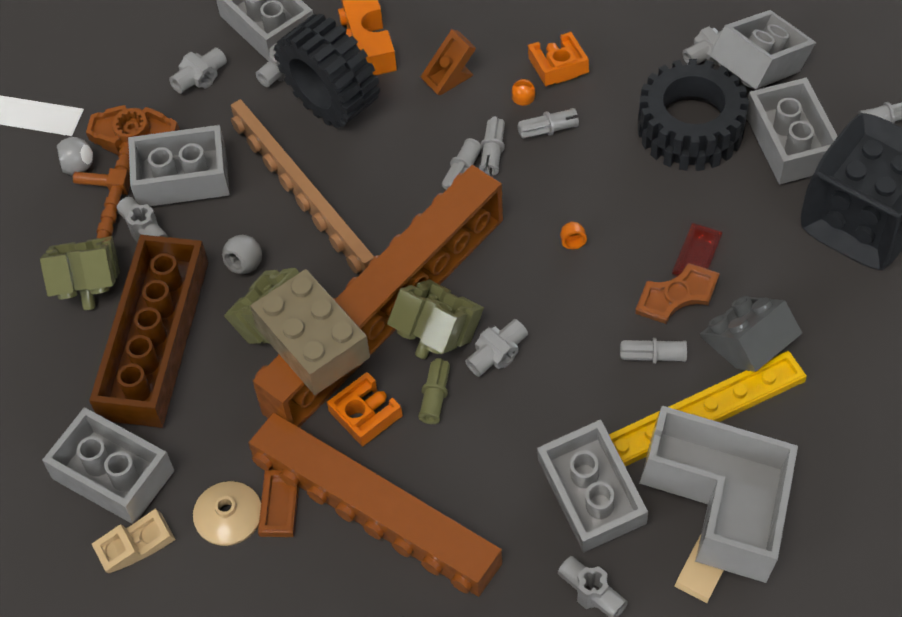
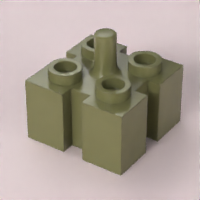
(81, 267)
(240, 313)
(434, 317)

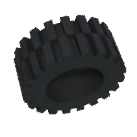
(327, 70)
(692, 142)

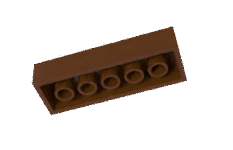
(150, 331)

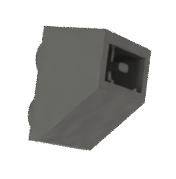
(752, 331)

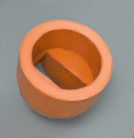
(523, 92)
(573, 235)

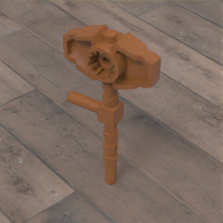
(112, 133)

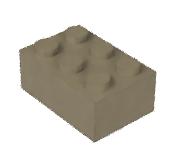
(310, 331)

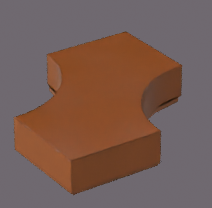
(691, 287)

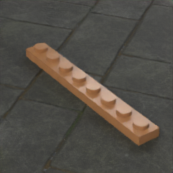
(305, 193)

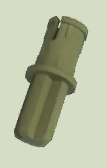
(434, 391)

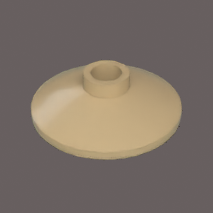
(232, 525)

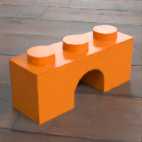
(361, 19)

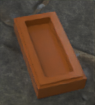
(277, 507)

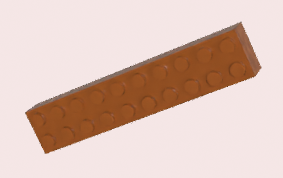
(424, 251)

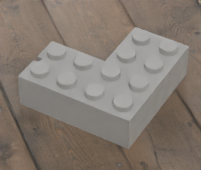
(737, 475)

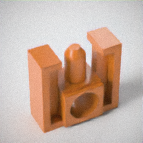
(560, 63)
(350, 402)

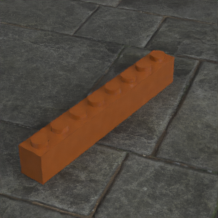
(376, 505)

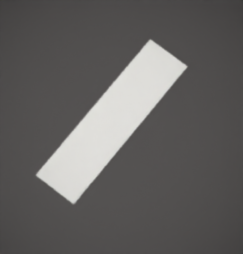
(39, 115)

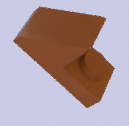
(448, 65)

